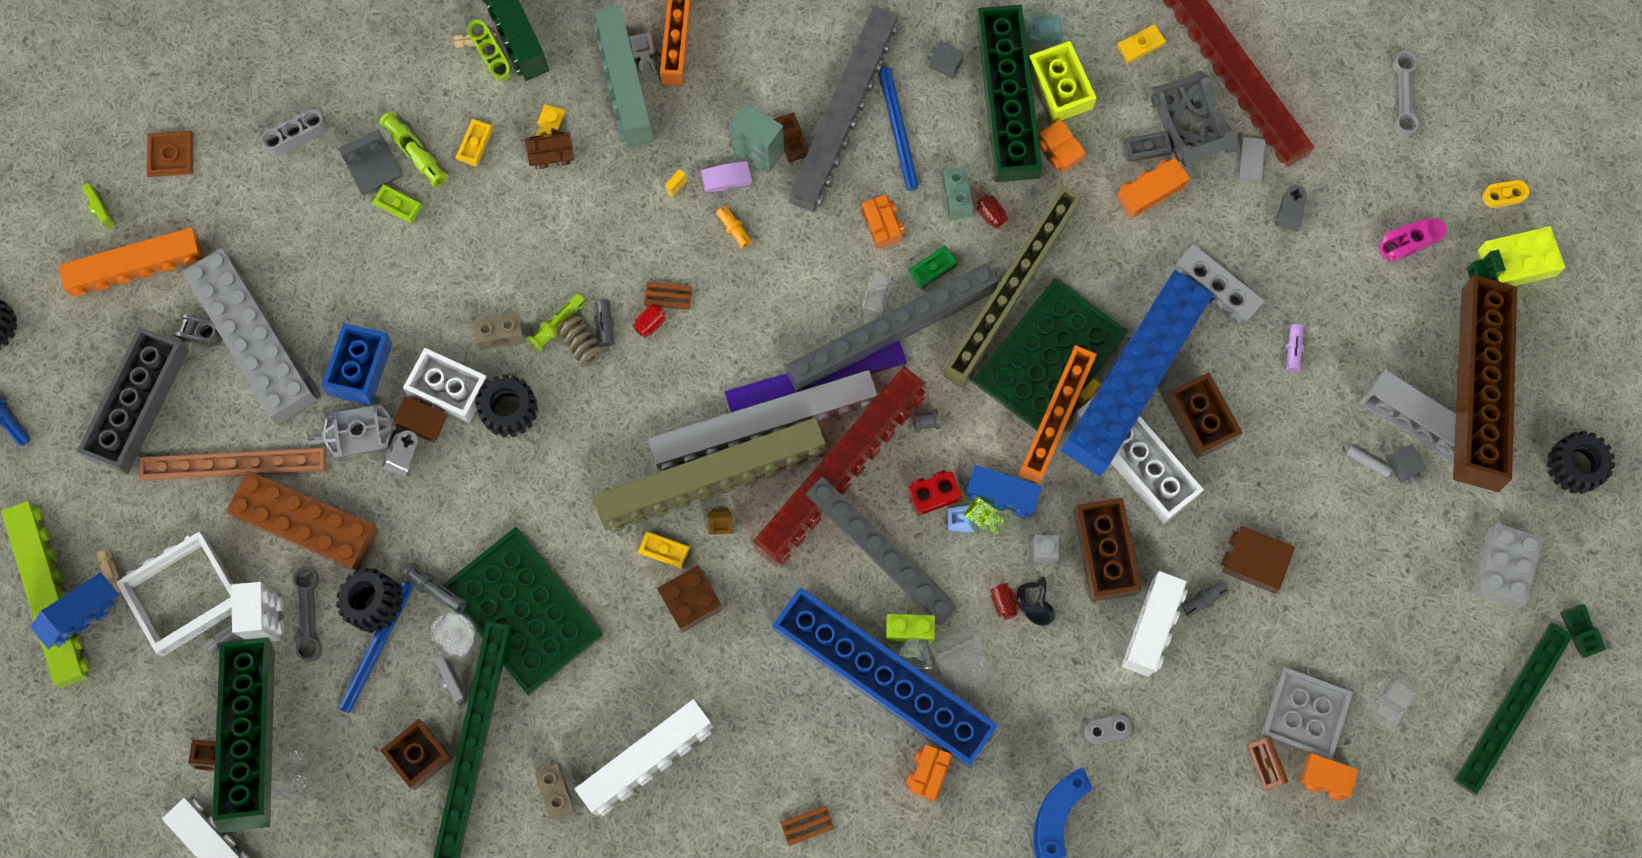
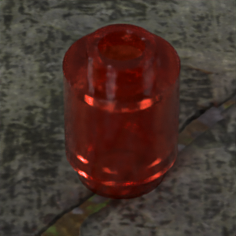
(991, 211)
(1004, 601)

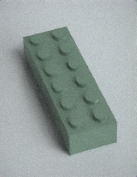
(622, 77)

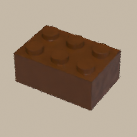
(1203, 415)

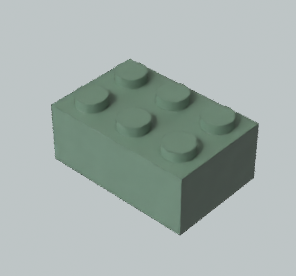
(757, 138)

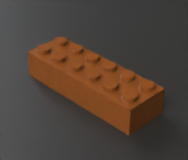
(302, 521)

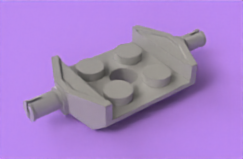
(339, 437)

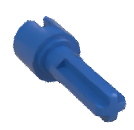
(11, 426)

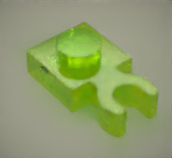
(983, 515)

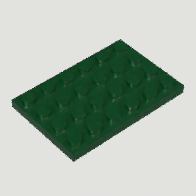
(1036, 351)
(519, 590)

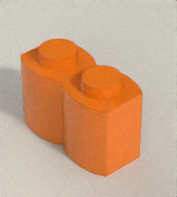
(1060, 146)

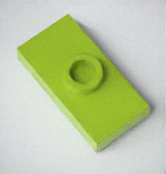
(397, 204)
(97, 206)

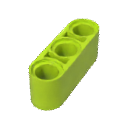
(482, 42)

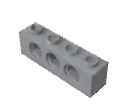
(1231, 287)

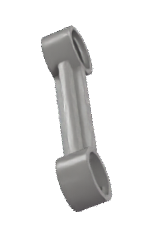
(1405, 93)

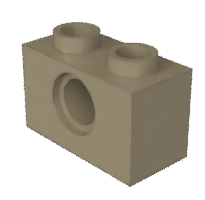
(499, 331)
(555, 792)

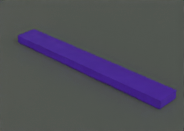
(781, 385)

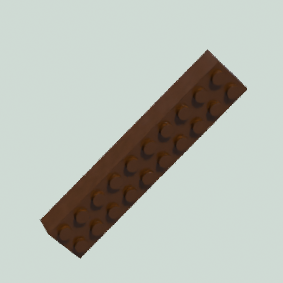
(1486, 384)

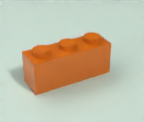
(1152, 187)

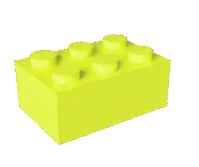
(1061, 82)
(1527, 256)

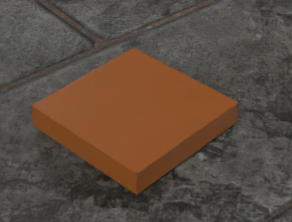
(170, 153)

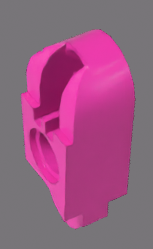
(1428, 232)

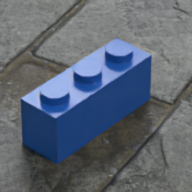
(1003, 491)

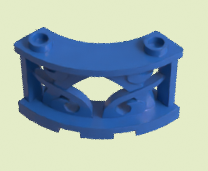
(1053, 812)

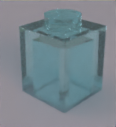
(1046, 30)

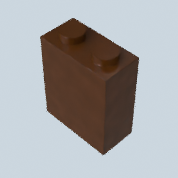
(1257, 559)

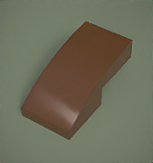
(794, 143)

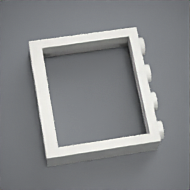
(155, 565)

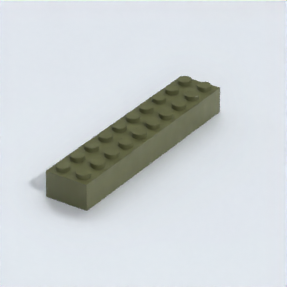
(710, 475)

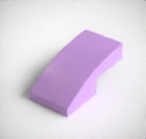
(725, 176)

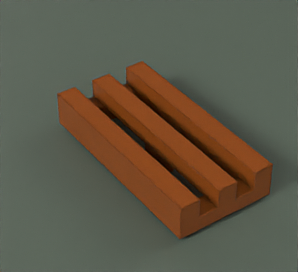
(669, 287)
(1271, 761)
(784, 824)

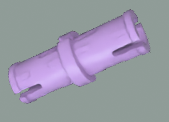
(1295, 348)

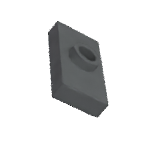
(1148, 146)

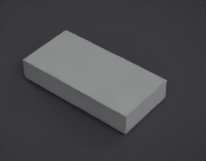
(1251, 159)

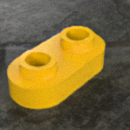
(1504, 193)

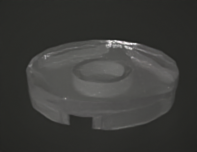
(453, 635)

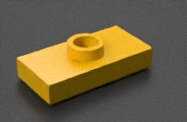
(1141, 43)
(474, 142)
(664, 550)

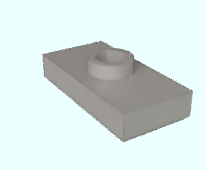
(449, 680)

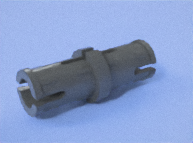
(605, 323)
(1205, 598)

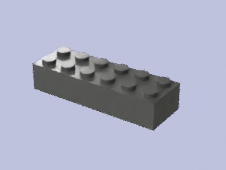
(133, 400)

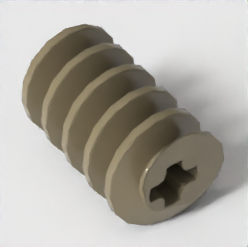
(579, 341)

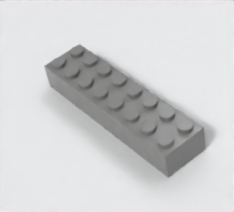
(249, 336)

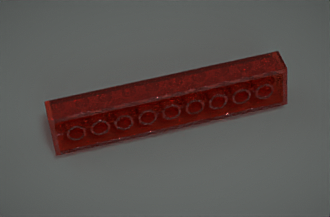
(841, 465)

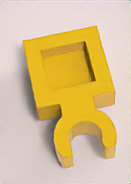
(550, 119)

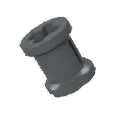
(926, 420)

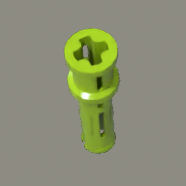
(548, 329)

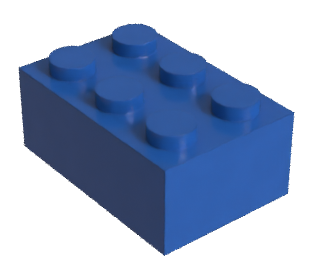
(357, 364)
(75, 611)

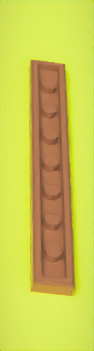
(232, 464)

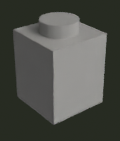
(1045, 549)

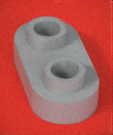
(1108, 730)

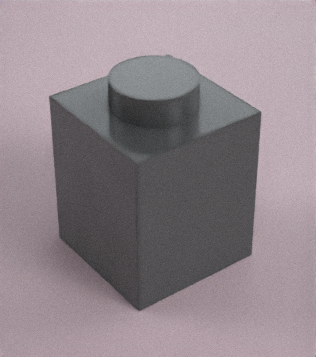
(945, 59)
(1407, 464)

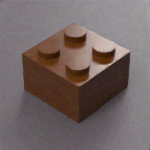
(690, 598)
(416, 754)

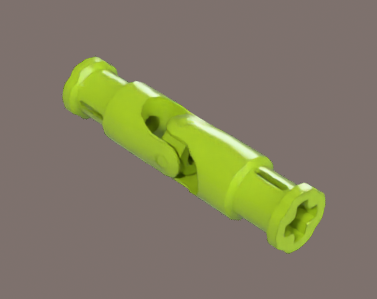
(422, 160)

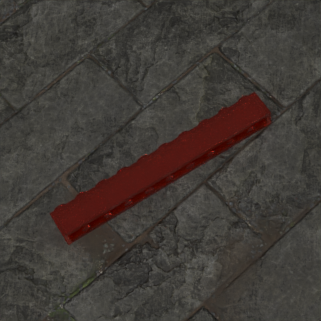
(1242, 79)

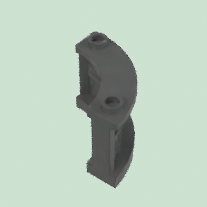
(1219, 140)

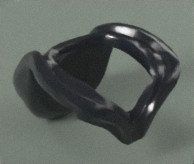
(1041, 612)

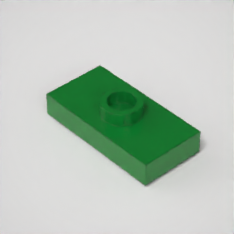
(932, 267)

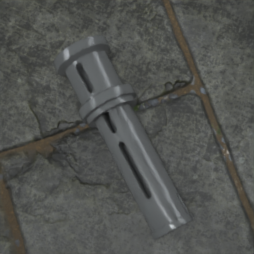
(426, 584)

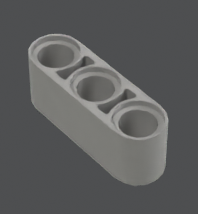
(299, 123)

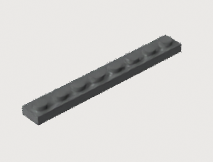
(880, 550)

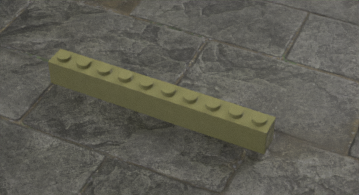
(1012, 286)

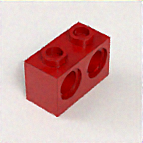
(937, 498)

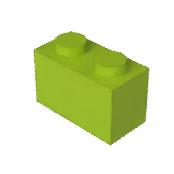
(906, 627)

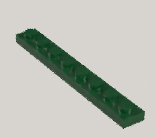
(1513, 709)

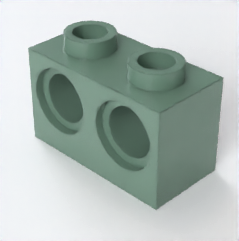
(957, 193)

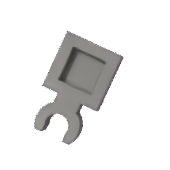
(642, 49)

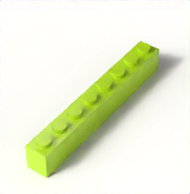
(43, 586)

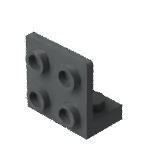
(370, 162)

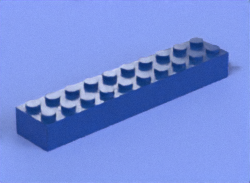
(1136, 373)
(884, 677)

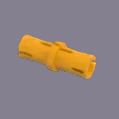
(734, 227)

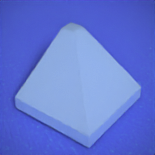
(957, 521)

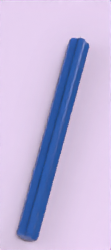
(898, 129)
(370, 657)

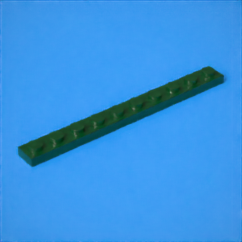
(472, 741)

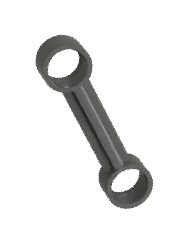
(307, 610)

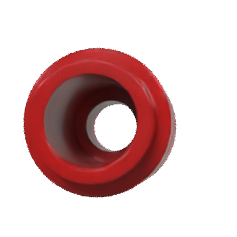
(649, 320)

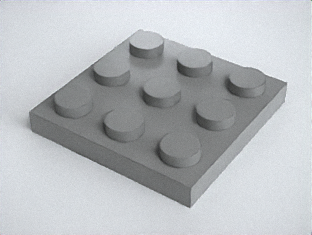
(1306, 713)

